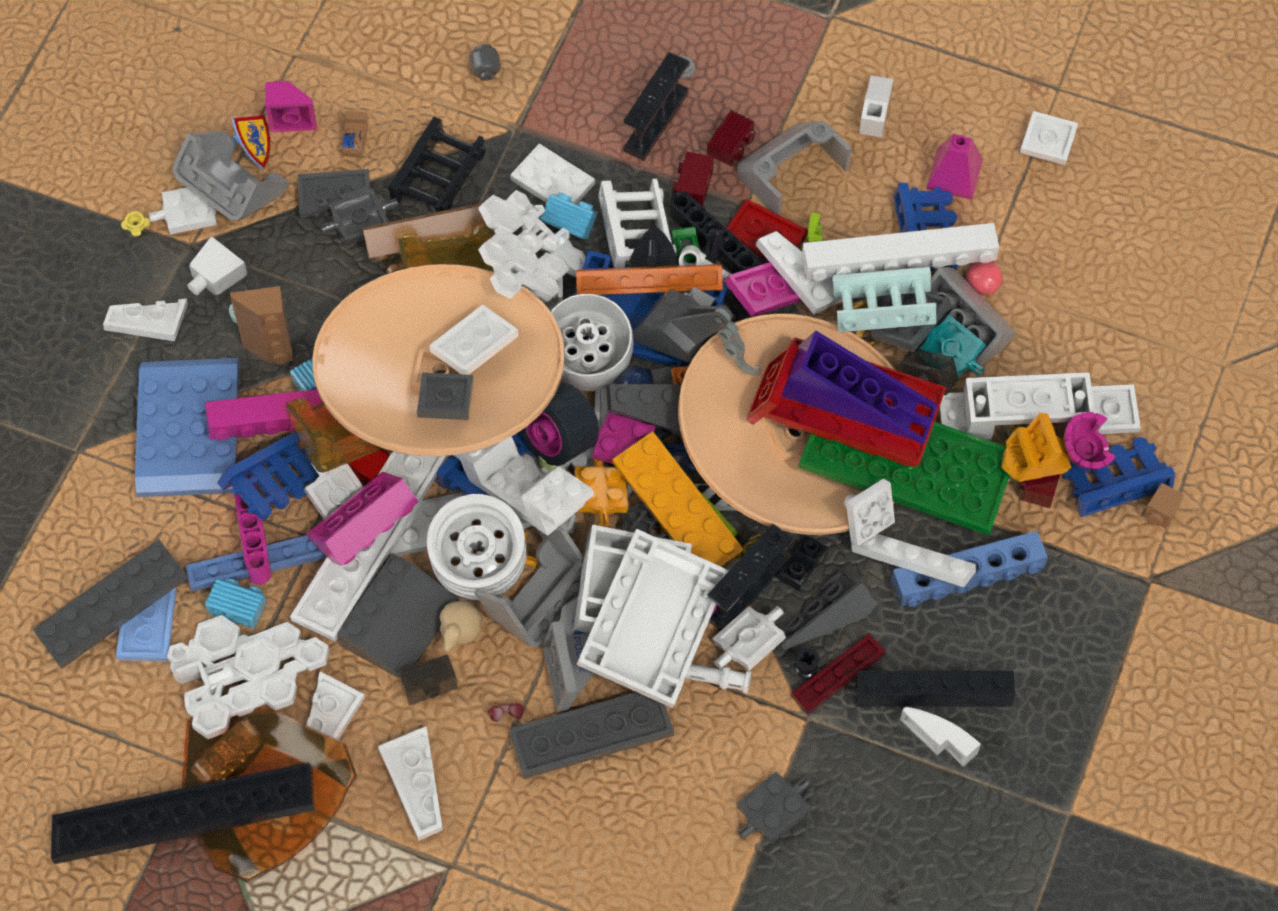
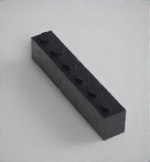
(935, 688)

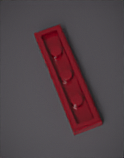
(838, 674)

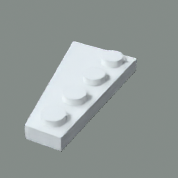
(789, 264)
(412, 774)

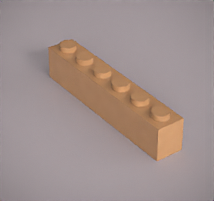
(383, 237)

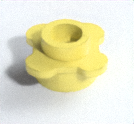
(132, 218)

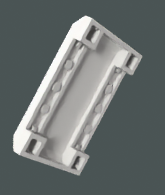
(652, 618)

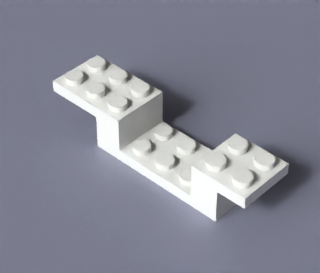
(1021, 398)
(532, 494)

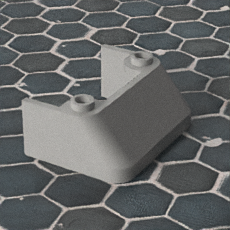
(762, 164)
(544, 594)

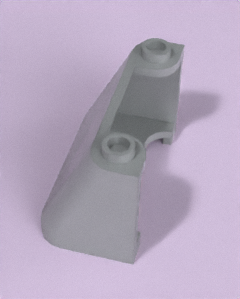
(209, 171)

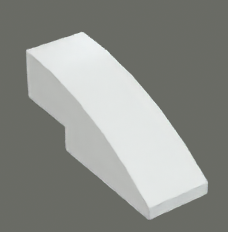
(941, 734)

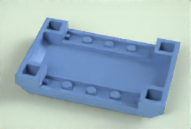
(172, 426)

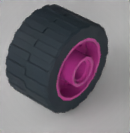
(563, 428)

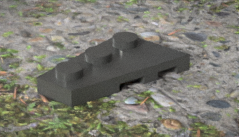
(320, 189)
(646, 402)

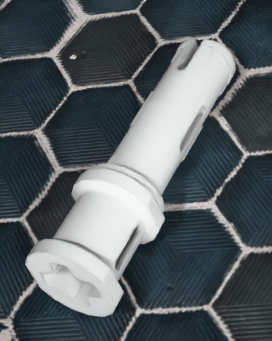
(724, 678)

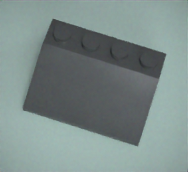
(396, 617)

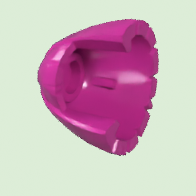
(1085, 444)

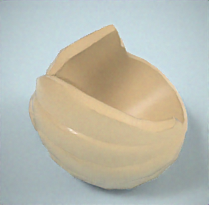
(459, 624)

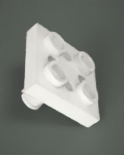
(865, 511)

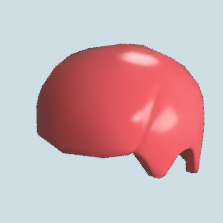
(984, 277)

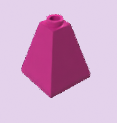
(956, 167)

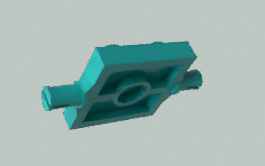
(957, 342)

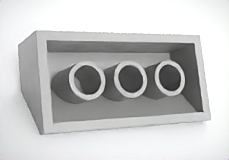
(972, 312)

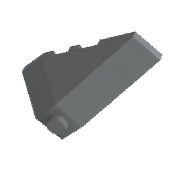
(840, 603)

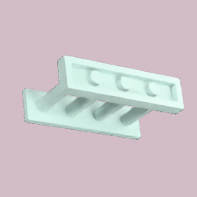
(880, 284)

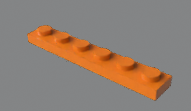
(649, 279)

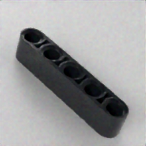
(693, 212)

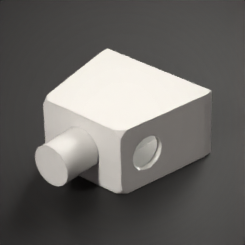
(215, 269)

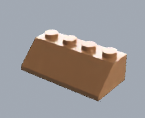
(263, 324)

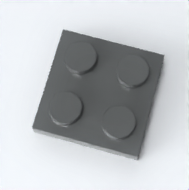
(445, 396)

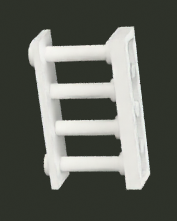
(612, 218)

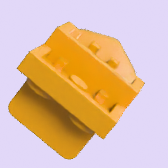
(1035, 451)

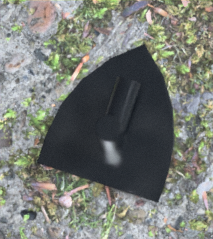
(653, 250)

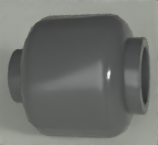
(484, 62)

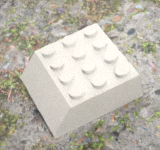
(601, 560)

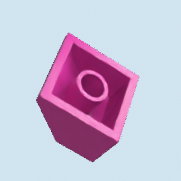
(288, 108)

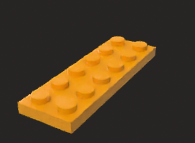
(676, 501)

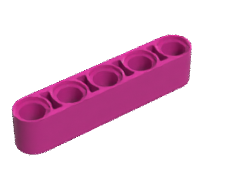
(253, 543)

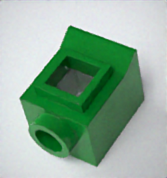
(683, 238)

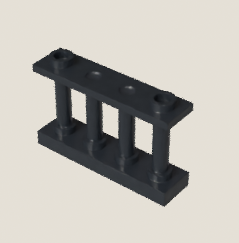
(656, 106)
(425, 151)
(749, 576)

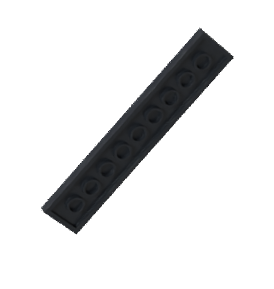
(182, 813)

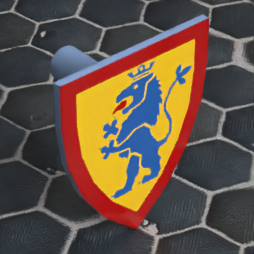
(254, 137)

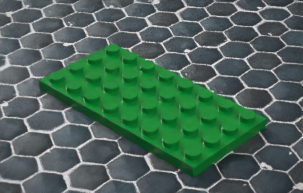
(954, 481)

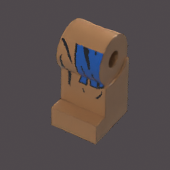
(355, 133)

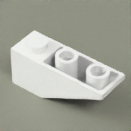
(876, 106)

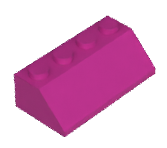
(363, 518)

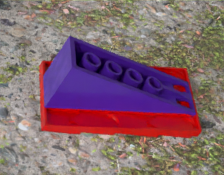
(857, 402)

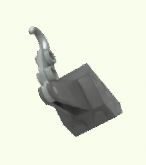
(683, 326)

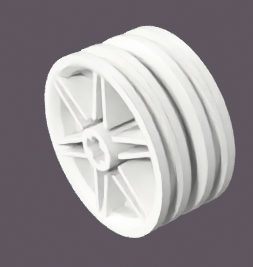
(457, 518)

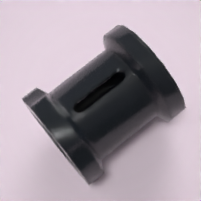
(801, 668)

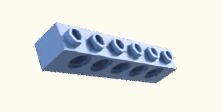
(1026, 546)

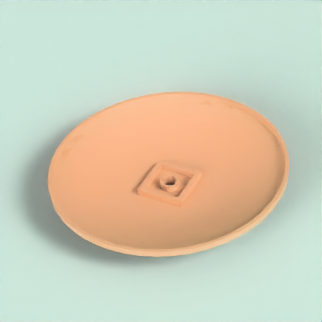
(379, 346)
(758, 463)

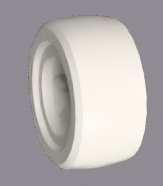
(585, 316)

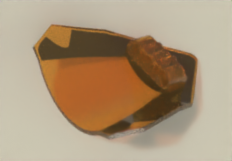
(260, 744)

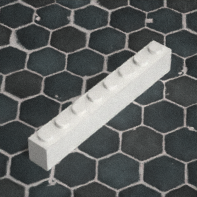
(900, 251)

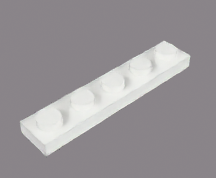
(917, 559)

